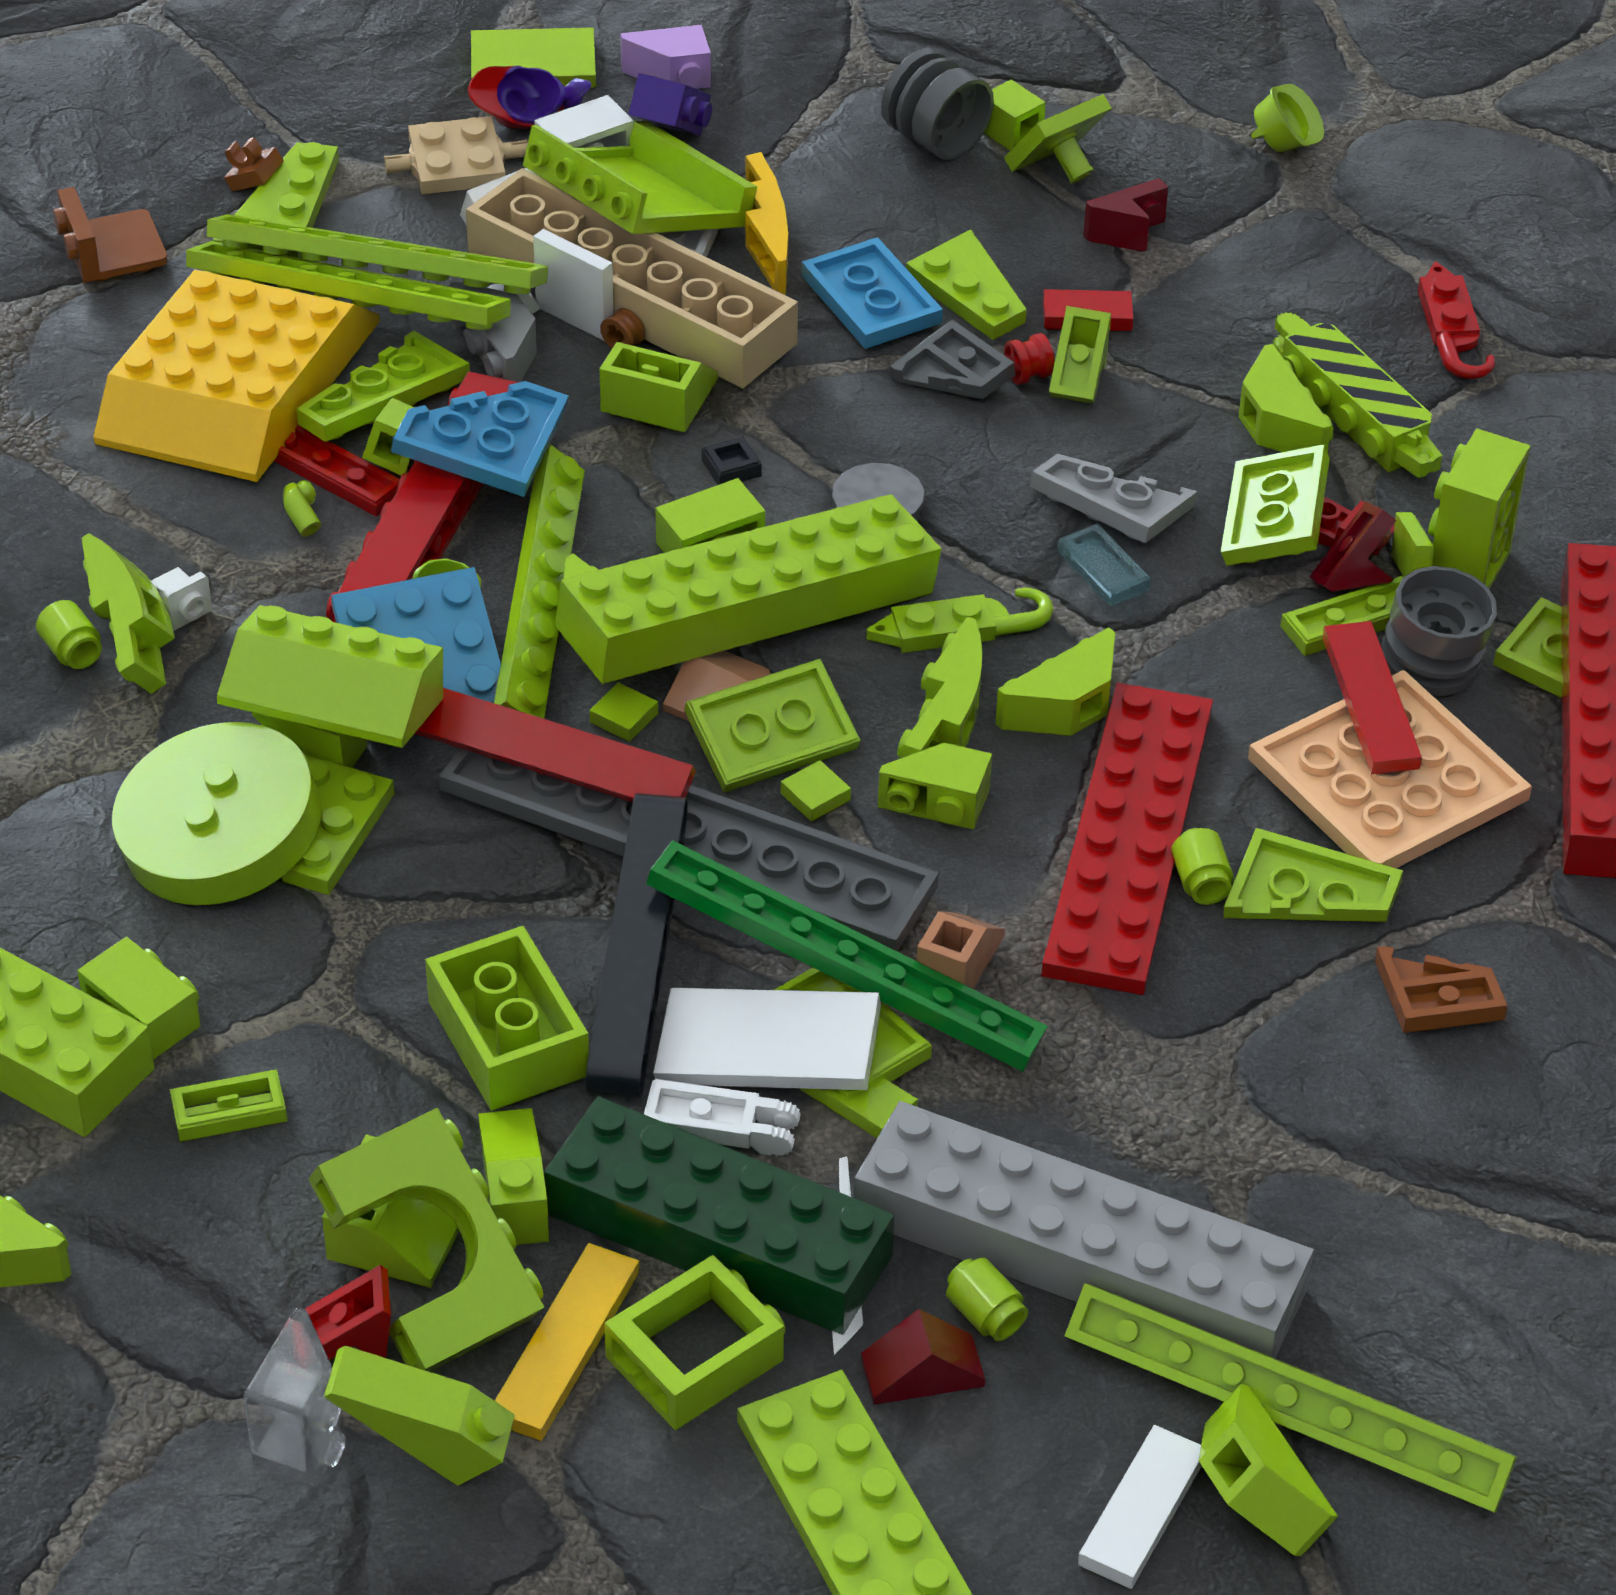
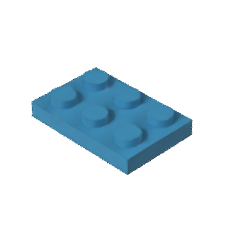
(871, 292)

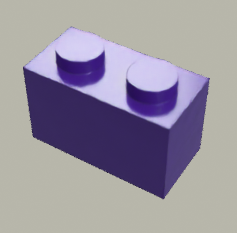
(670, 104)

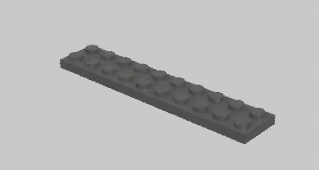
(819, 870)

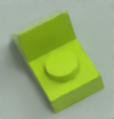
(1080, 354)

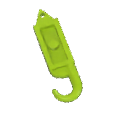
(929, 623)

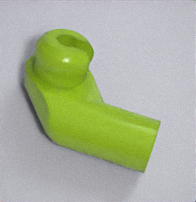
(297, 504)

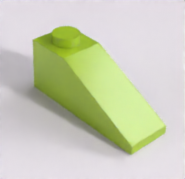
(515, 1173)
(422, 1412)

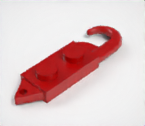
(1451, 321)

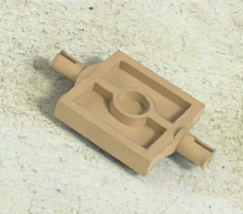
(455, 154)

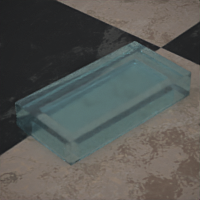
(1104, 564)

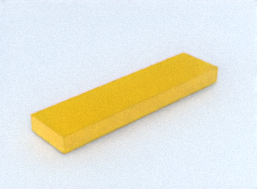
(566, 1339)

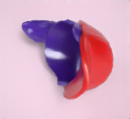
(523, 94)

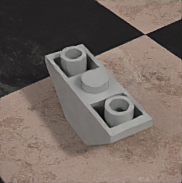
(509, 344)

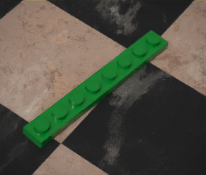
(847, 955)

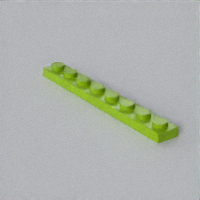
(394, 256)
(361, 286)
(532, 617)
(1293, 1397)

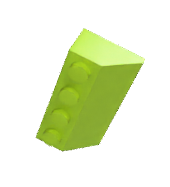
(332, 676)

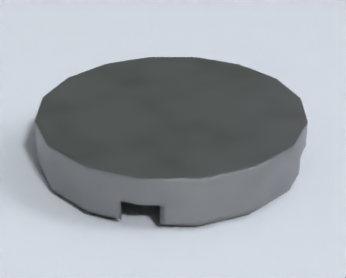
(878, 480)

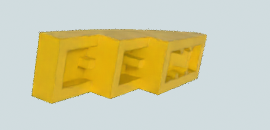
(767, 223)

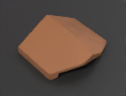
(709, 675)

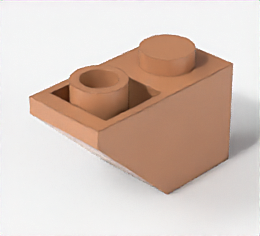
(959, 946)

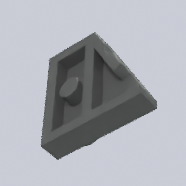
(954, 363)

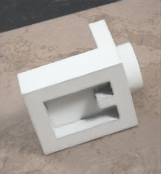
(184, 596)

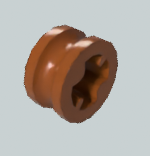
(622, 328)

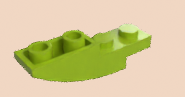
(134, 610)
(951, 694)

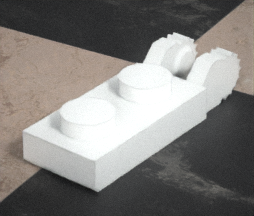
(725, 1115)

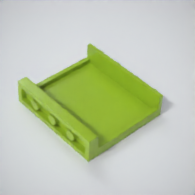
(644, 186)

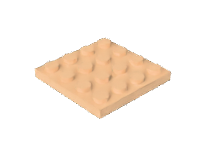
(1392, 813)

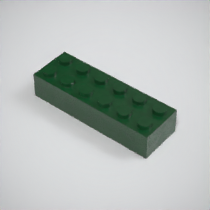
(697, 1199)

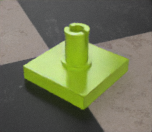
(1061, 136)

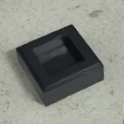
(731, 461)

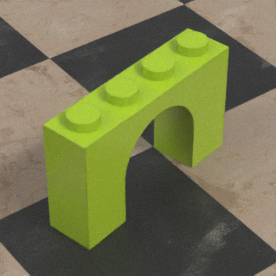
(427, 1165)

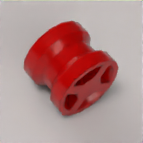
(1030, 358)

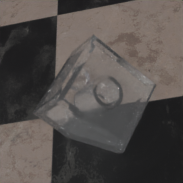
(286, 1410)

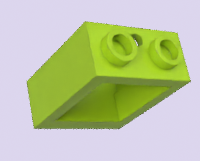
(657, 1379)

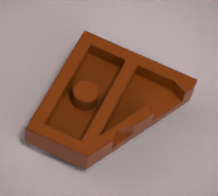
(1439, 992)

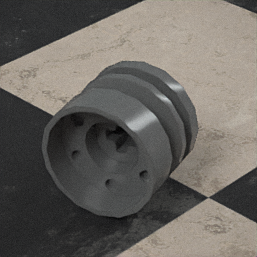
(937, 104)
(1439, 628)

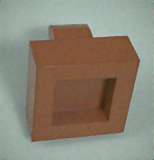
(251, 165)

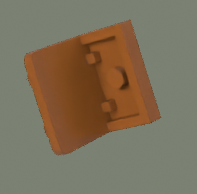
(108, 243)

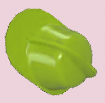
(1288, 119)

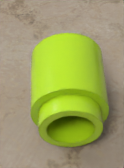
(69, 634)
(1203, 865)
(986, 1298)

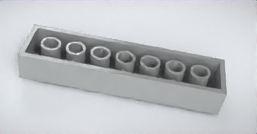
(1077, 1226)

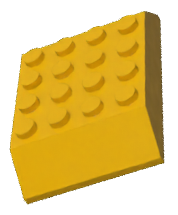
(224, 373)

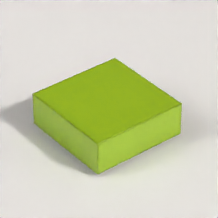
(623, 711)
(815, 790)

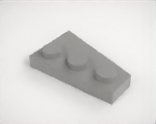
(1128, 506)

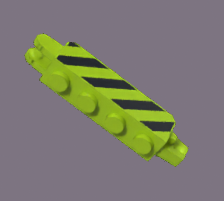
(1359, 395)

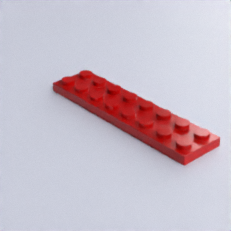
(1125, 838)

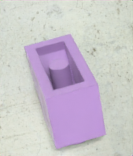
(669, 54)

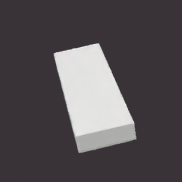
(1141, 1507)

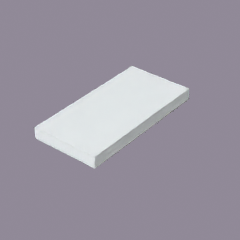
(768, 1038)

